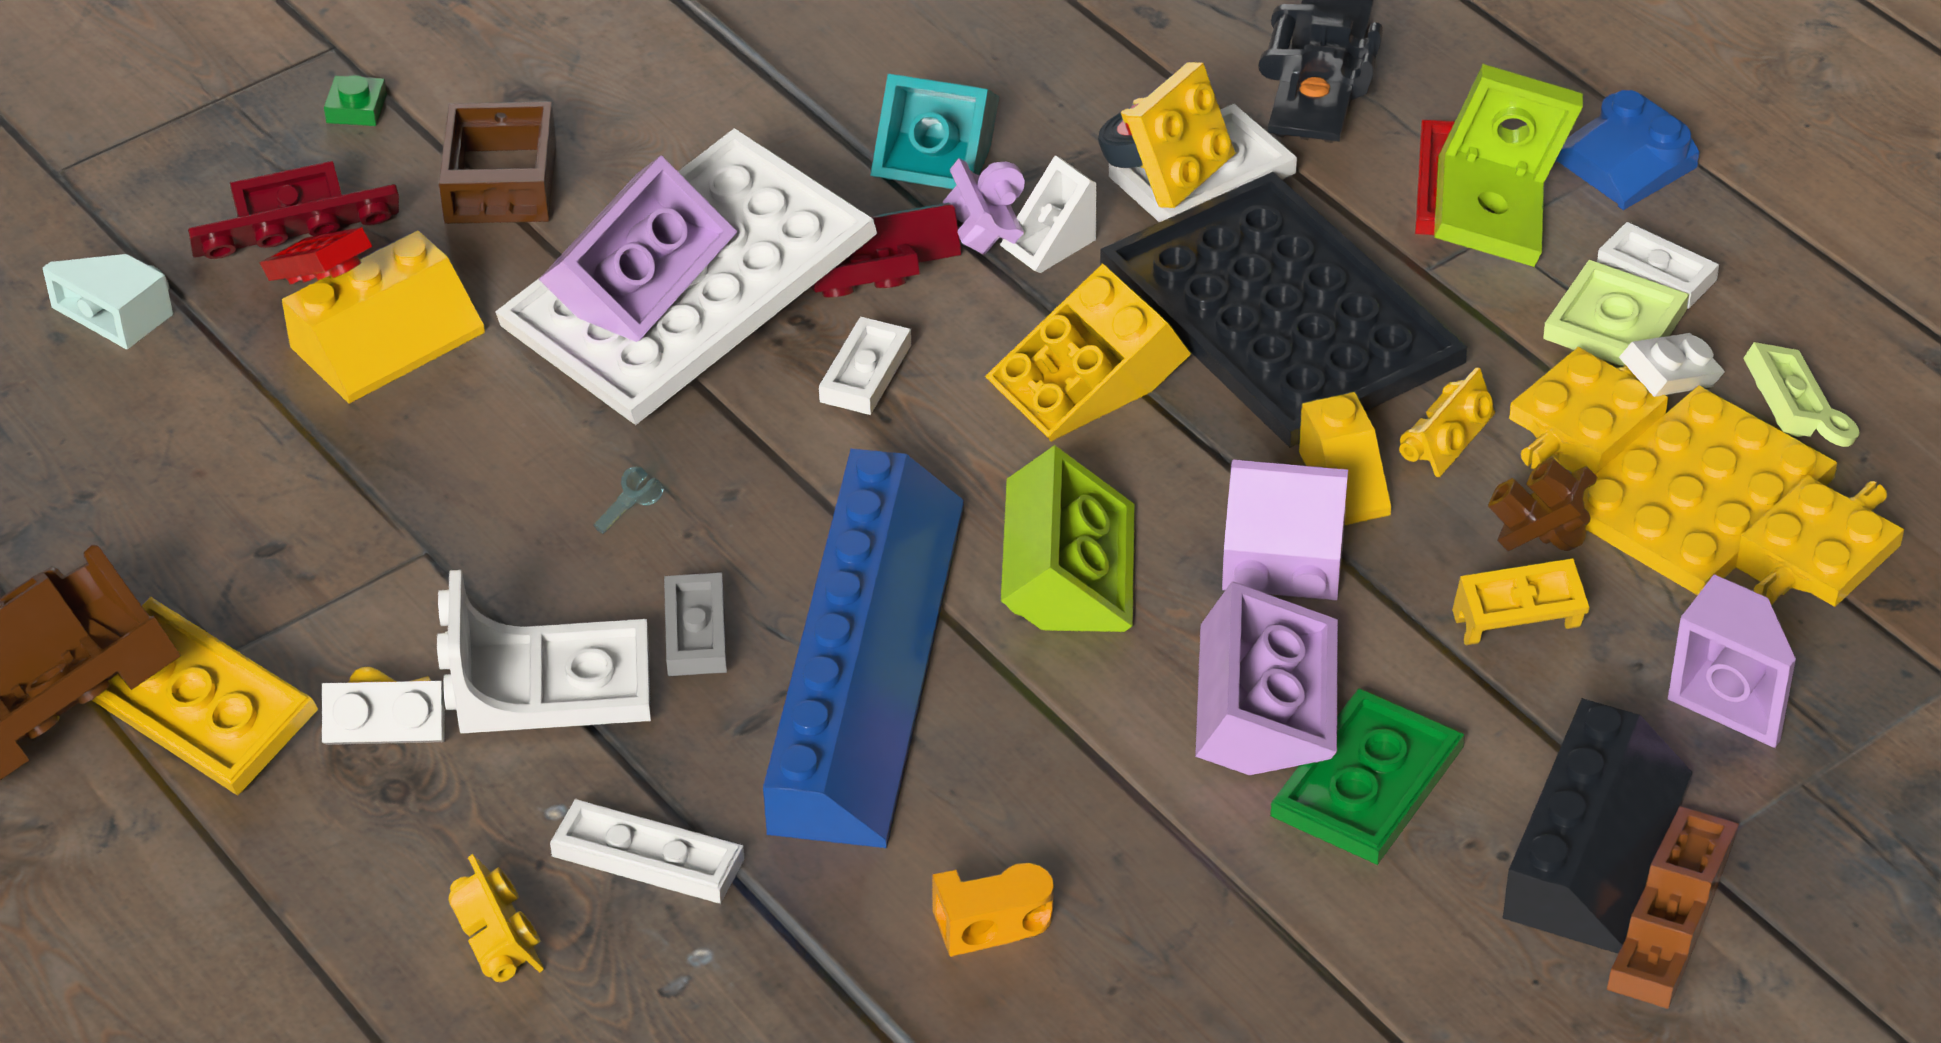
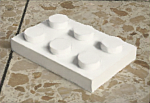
(1255, 156)

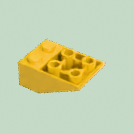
(1088, 357)

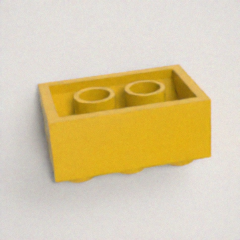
(381, 317)

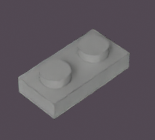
(695, 624)

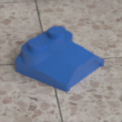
(1630, 149)

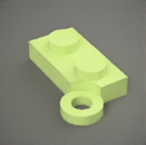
(1796, 396)

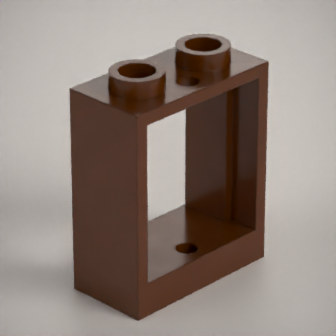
(497, 193)

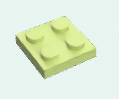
(1612, 309)

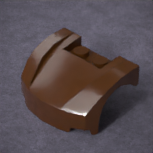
(65, 644)

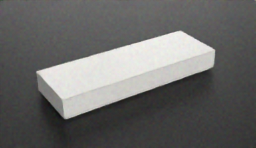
(647, 851)

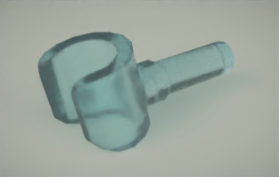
(630, 481)

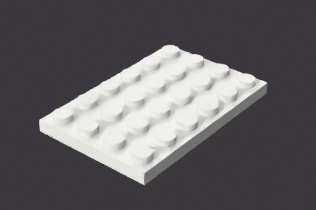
(783, 244)

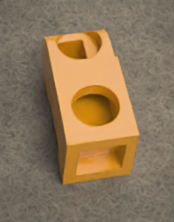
(992, 908)

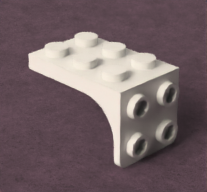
(539, 674)

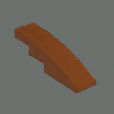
(1672, 907)

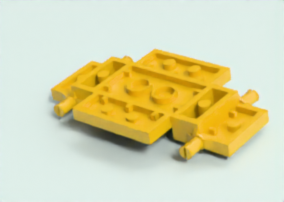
(1703, 484)

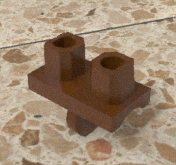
(1551, 512)

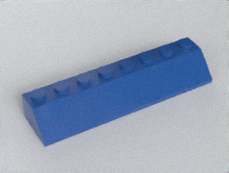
(863, 654)

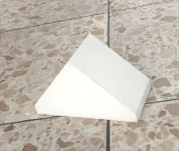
(1056, 217)

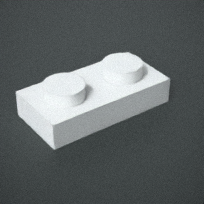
(1659, 261)
(1672, 364)
(865, 365)
(383, 712)

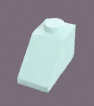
(110, 295)

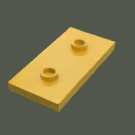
(211, 705)

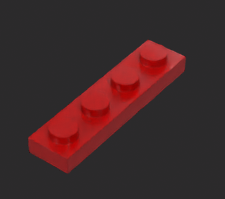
(318, 256)

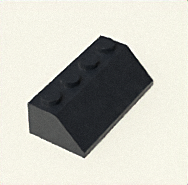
(1596, 828)

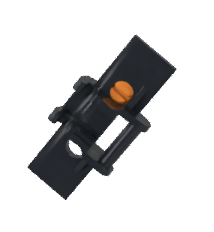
(1323, 69)

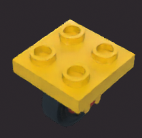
(1171, 135)

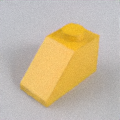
(1341, 436)

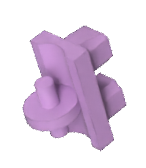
(985, 202)

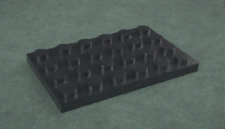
(1282, 304)

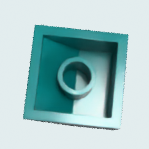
(929, 128)

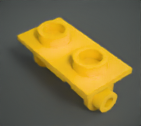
(1450, 424)
(509, 935)

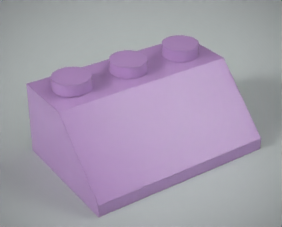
(639, 253)
(1266, 683)

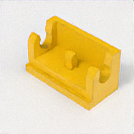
(1520, 597)

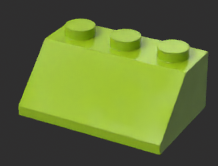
(1067, 547)

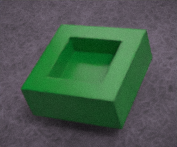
(355, 100)

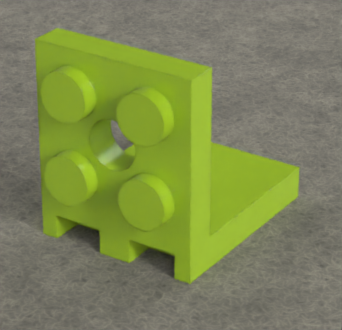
(1502, 166)

